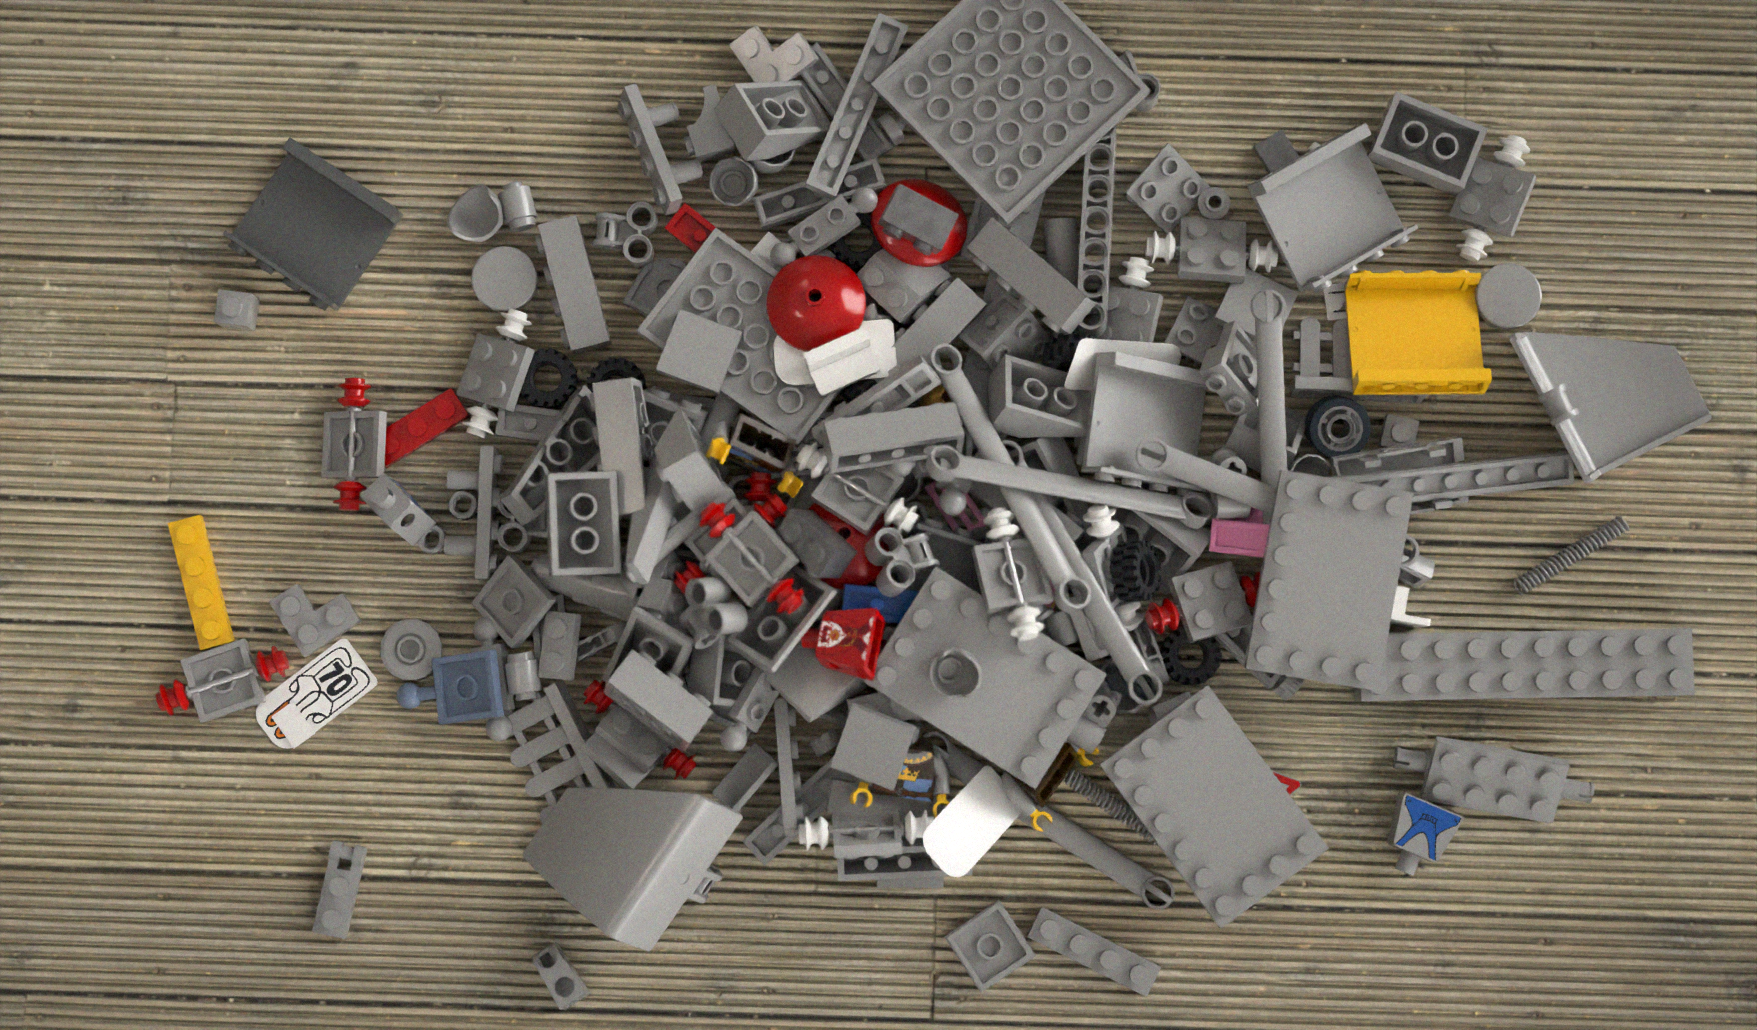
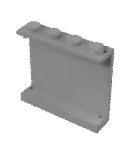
(1329, 211)
(1139, 401)

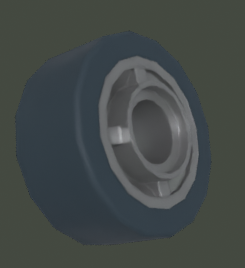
(1324, 413)

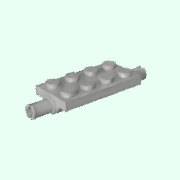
(1493, 779)

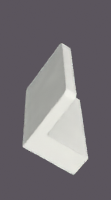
(841, 362)
(1398, 614)

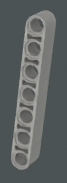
(1100, 239)

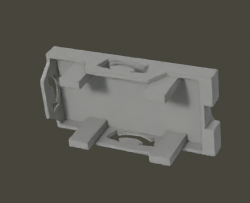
(1405, 456)

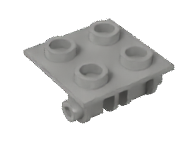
(1166, 189)
(1195, 331)

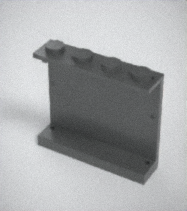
(314, 227)

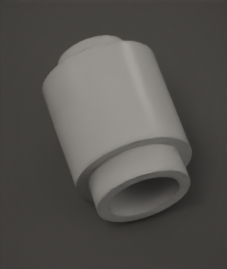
(518, 206)
(523, 675)

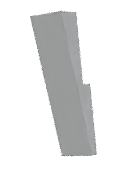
(650, 526)

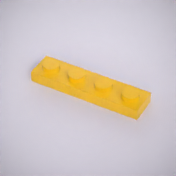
(201, 582)

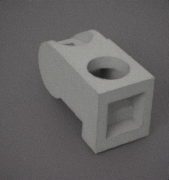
(560, 976)

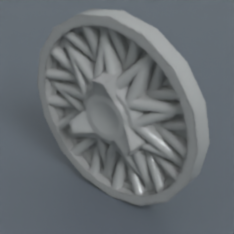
(409, 649)

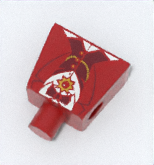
(848, 641)

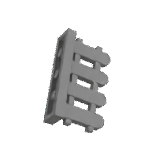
(1311, 385)
(571, 730)

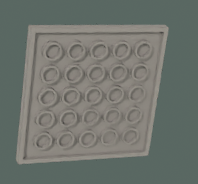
(1010, 95)

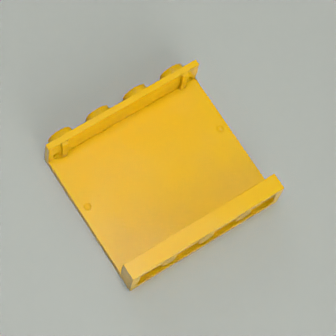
(1414, 333)

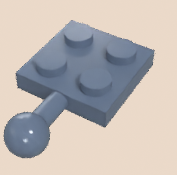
(463, 688)

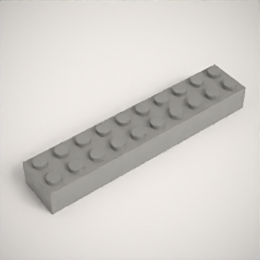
(1535, 665)

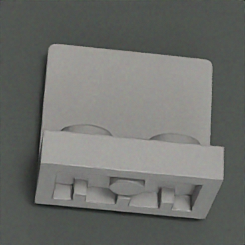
(1005, 329)

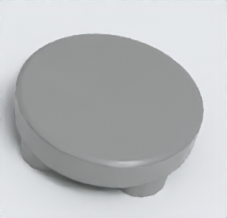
(504, 279)
(1507, 296)

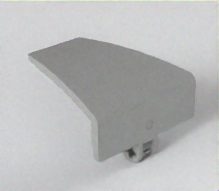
(1610, 395)
(631, 856)

